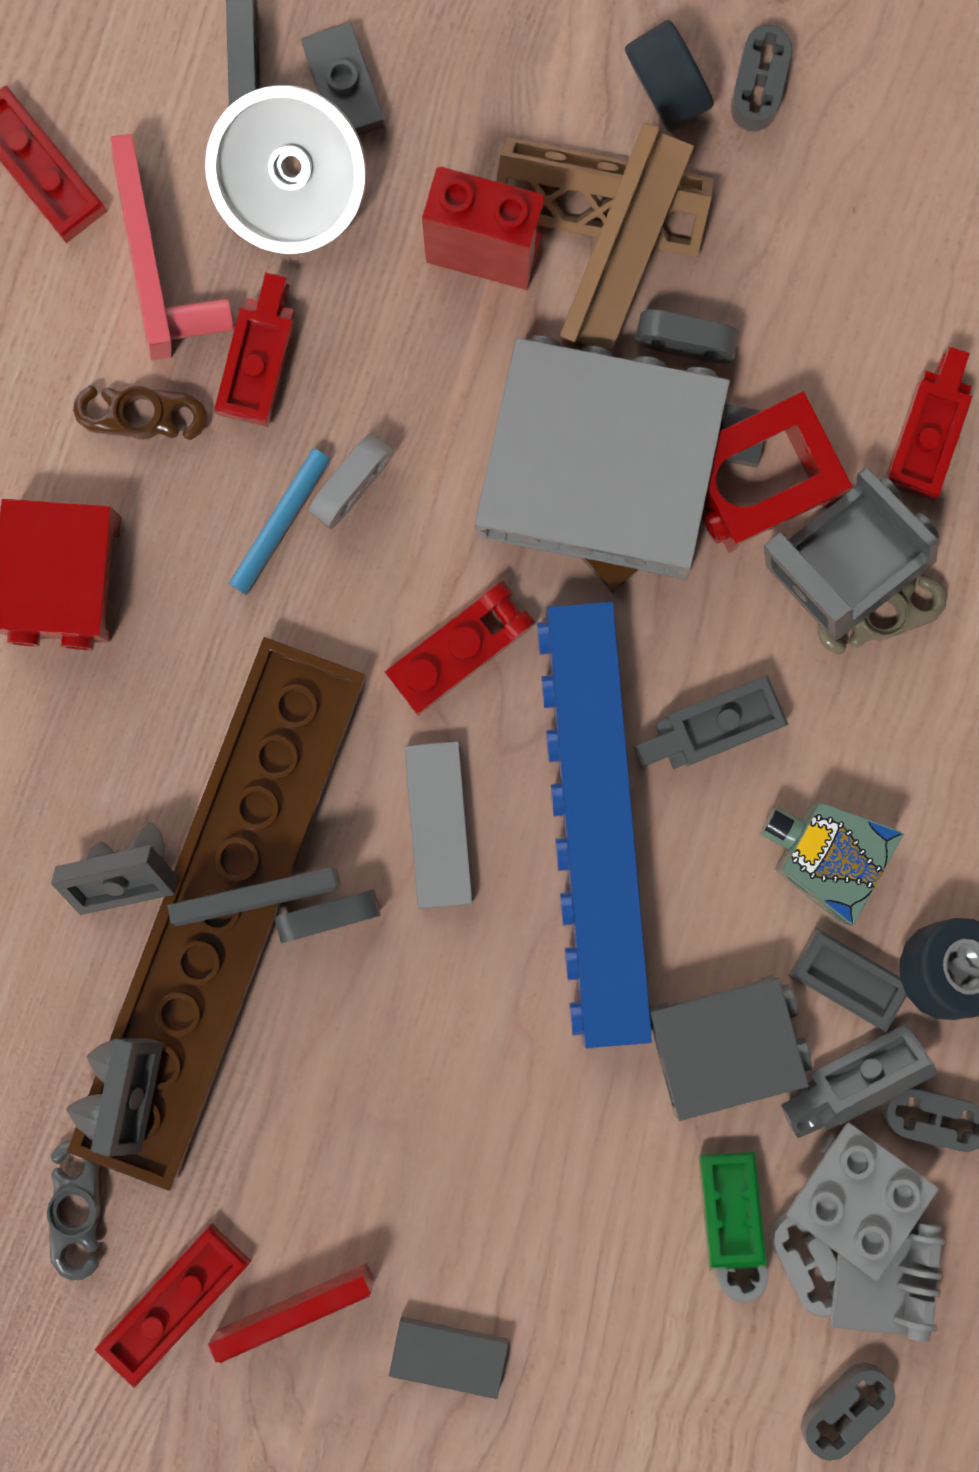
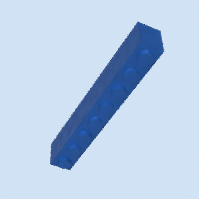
(597, 826)

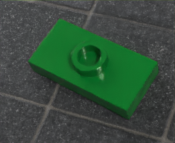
(732, 1211)

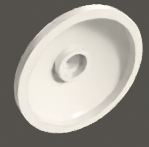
(251, 178)

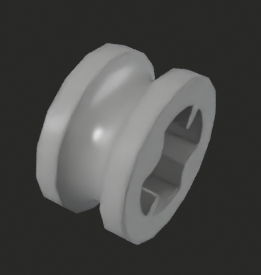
(747, 1293)

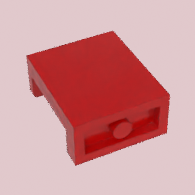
(482, 227)
(55, 572)

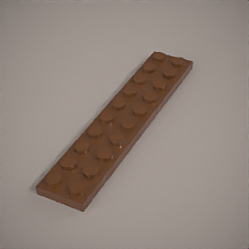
(241, 837)

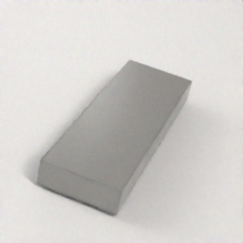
(438, 825)

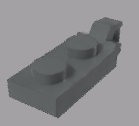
(715, 725)
(860, 1082)

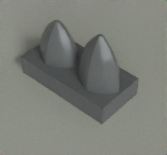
(117, 879)
(120, 1114)

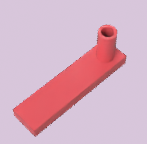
(159, 322)

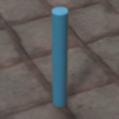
(279, 521)

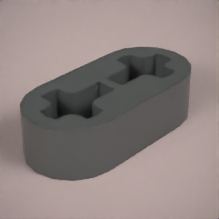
(750, 76)
(687, 336)
(327, 916)
(932, 1130)
(857, 1421)

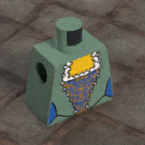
(832, 856)

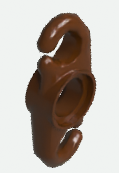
(115, 421)

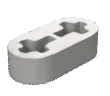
(351, 480)
(798, 1268)

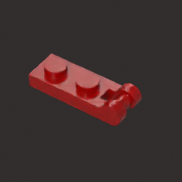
(458, 649)

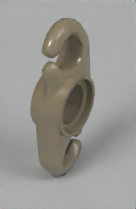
(907, 617)

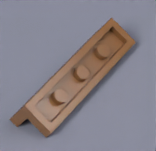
(596, 176)
(627, 238)

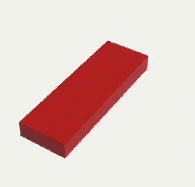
(44, 171)
(172, 1305)
(291, 1314)

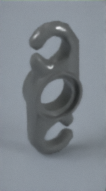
(65, 1234)

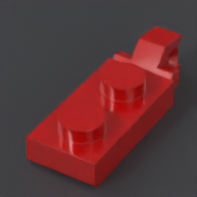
(257, 355)
(932, 428)

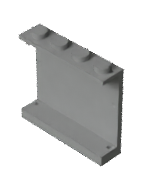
(601, 456)

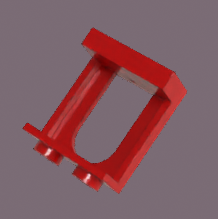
(826, 475)

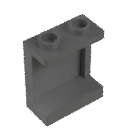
(854, 554)
(730, 1047)

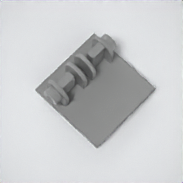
(861, 1201)
(901, 1298)

